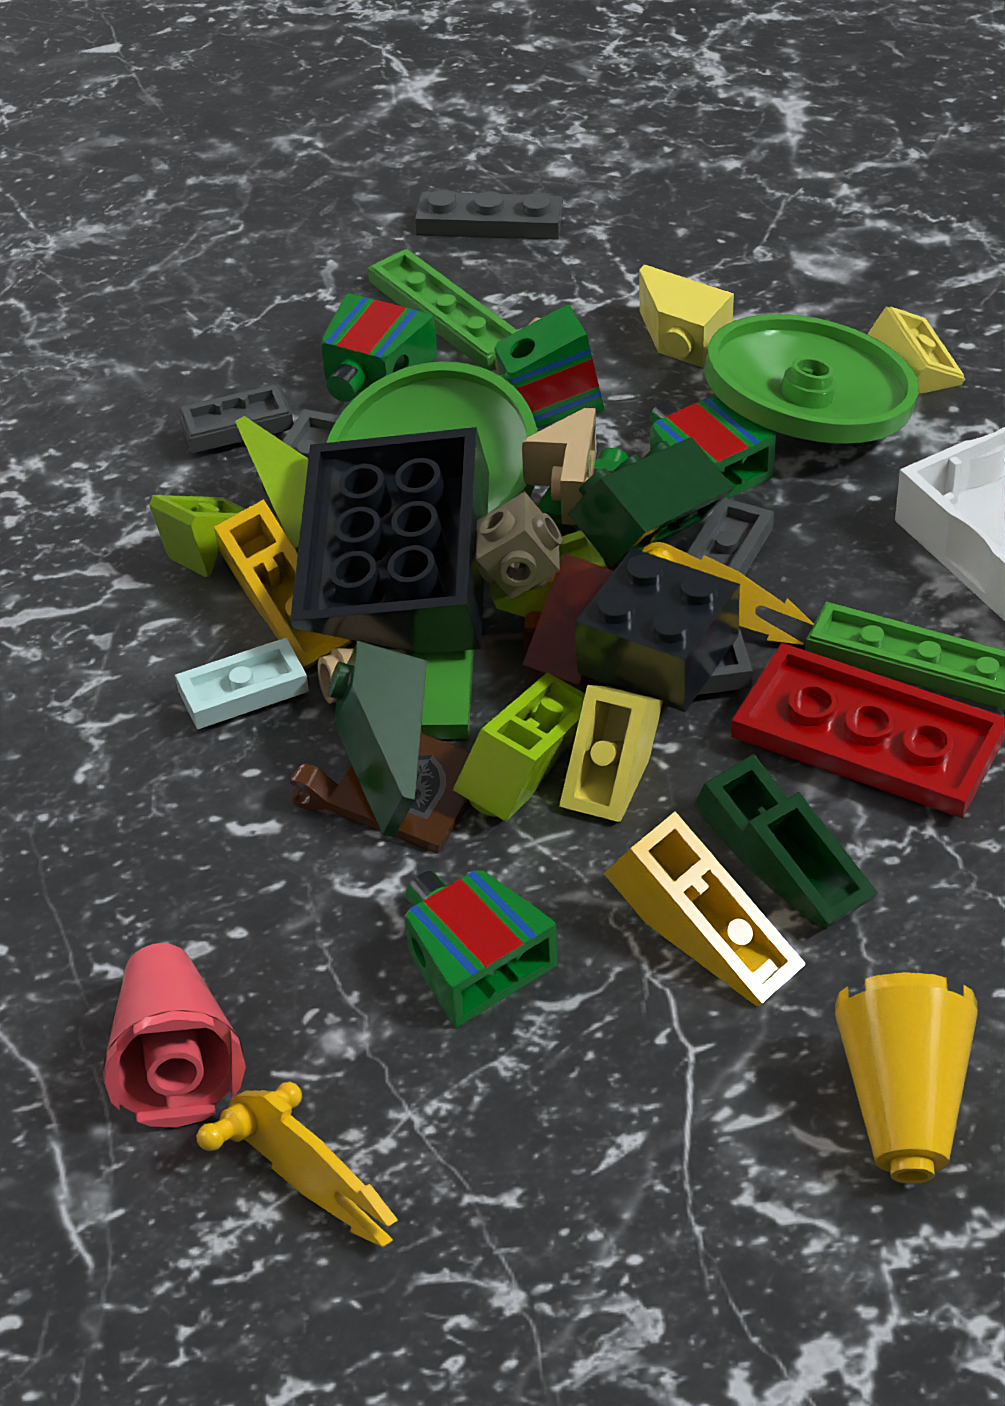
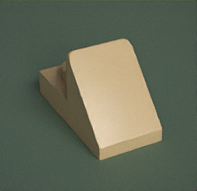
(562, 458)

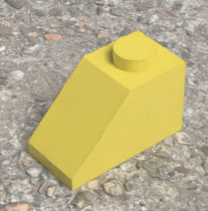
(682, 313)
(610, 751)

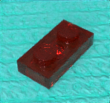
(555, 634)

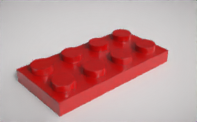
(870, 729)

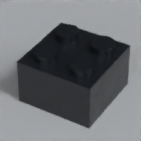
(657, 629)

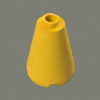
(908, 1066)

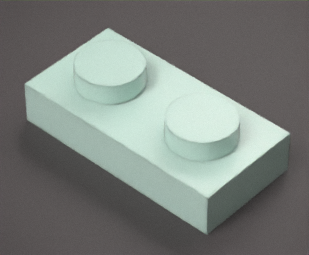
(242, 683)

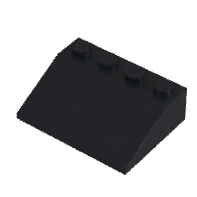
(394, 541)

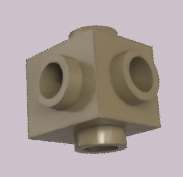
(517, 546)

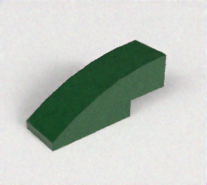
(783, 843)

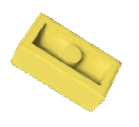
(920, 347)

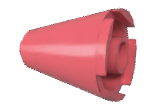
(170, 1042)

